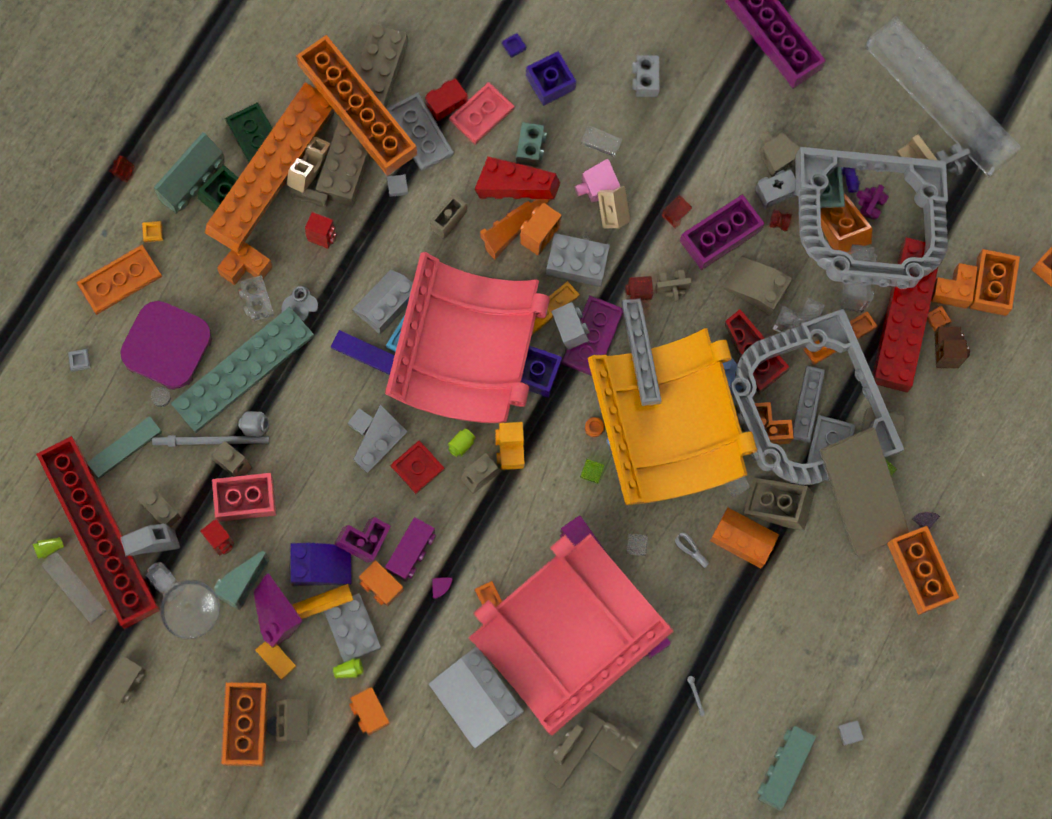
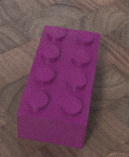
(722, 232)

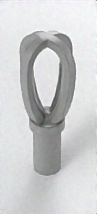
(696, 554)

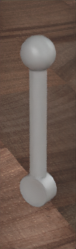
(691, 680)

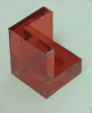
(676, 211)

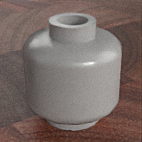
(254, 423)

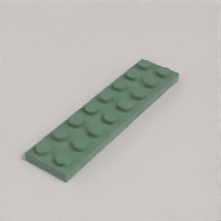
(242, 369)

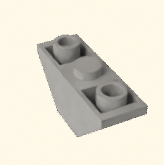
(150, 539)

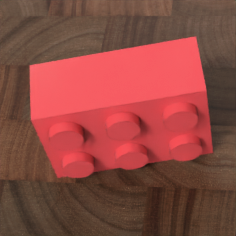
(244, 497)

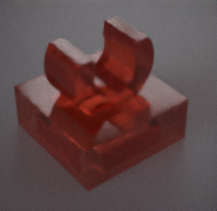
(122, 168)

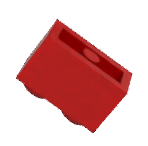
(446, 99)
(320, 230)
(217, 537)

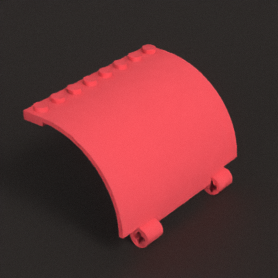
(464, 343)
(569, 631)

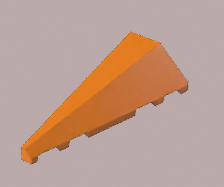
(508, 228)

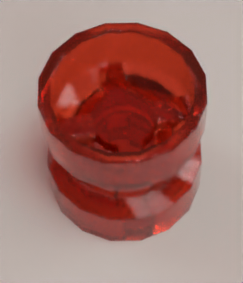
(776, 218)

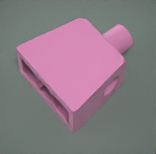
(596, 179)

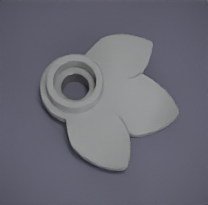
(303, 305)

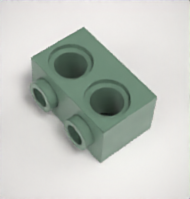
(529, 144)

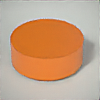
(594, 427)

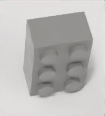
(577, 260)

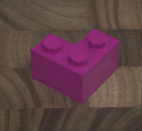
(365, 543)

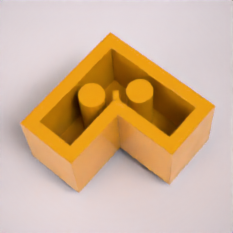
(511, 441)

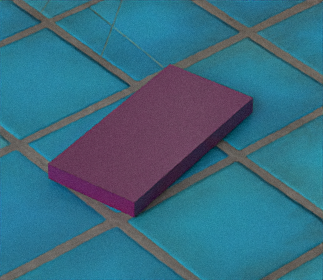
(602, 321)

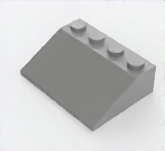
(476, 697)

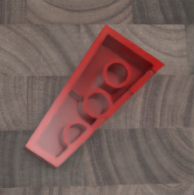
(514, 180)
(743, 336)

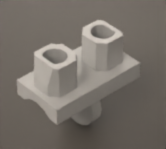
(958, 155)

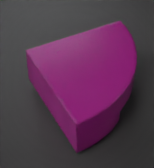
(441, 586)

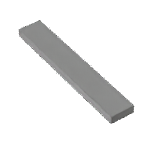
(641, 352)

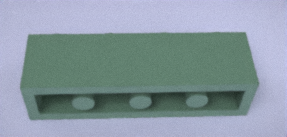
(786, 768)

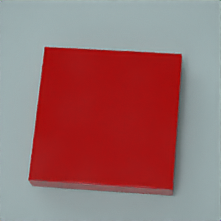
(417, 467)

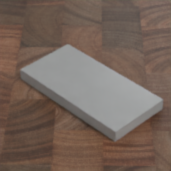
(422, 130)

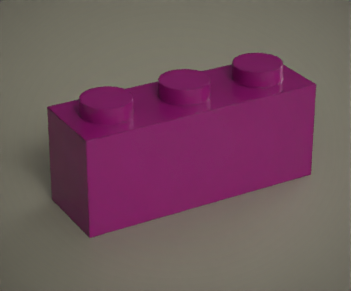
(411, 549)

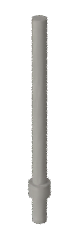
(172, 440)

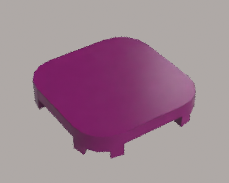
(166, 344)

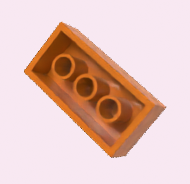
(922, 570)
(245, 724)

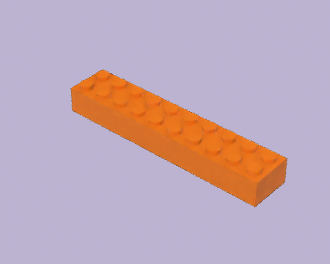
(269, 169)

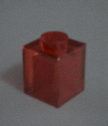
(639, 288)

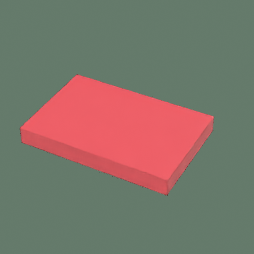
(481, 113)

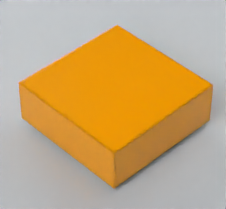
(152, 231)

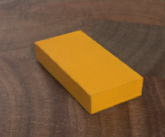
(276, 659)

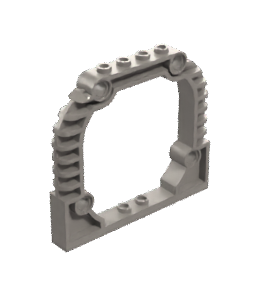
(923, 175)
(834, 333)

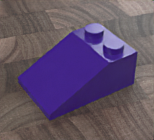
(319, 565)

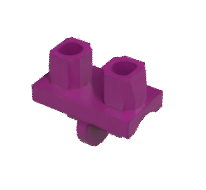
(868, 200)

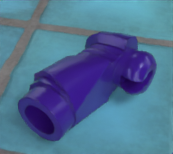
(851, 179)

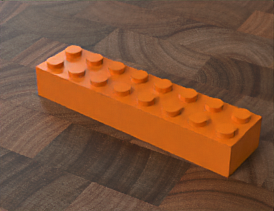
(356, 105)

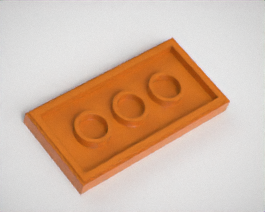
(119, 279)

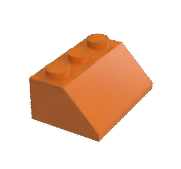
(744, 538)

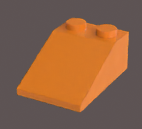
(845, 226)

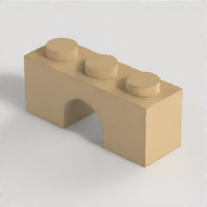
(304, 171)

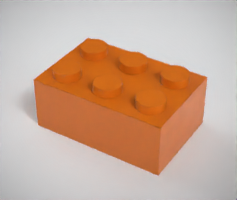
(995, 282)

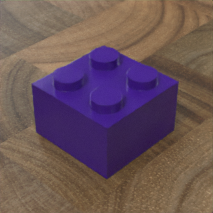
(550, 78)
(540, 370)

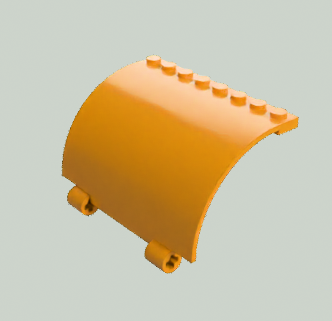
(688, 438)

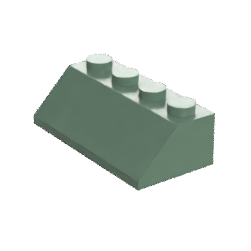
(189, 173)

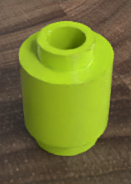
(461, 442)

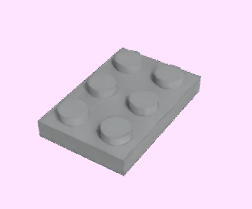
(352, 629)

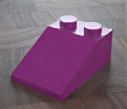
(274, 612)

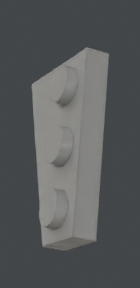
(379, 439)

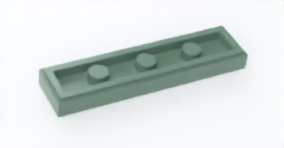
(124, 447)

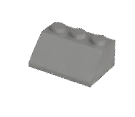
(385, 301)

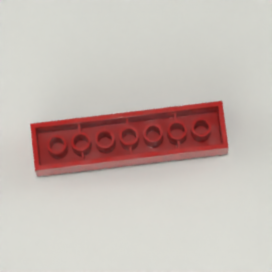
(904, 326)

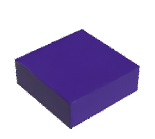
(514, 45)

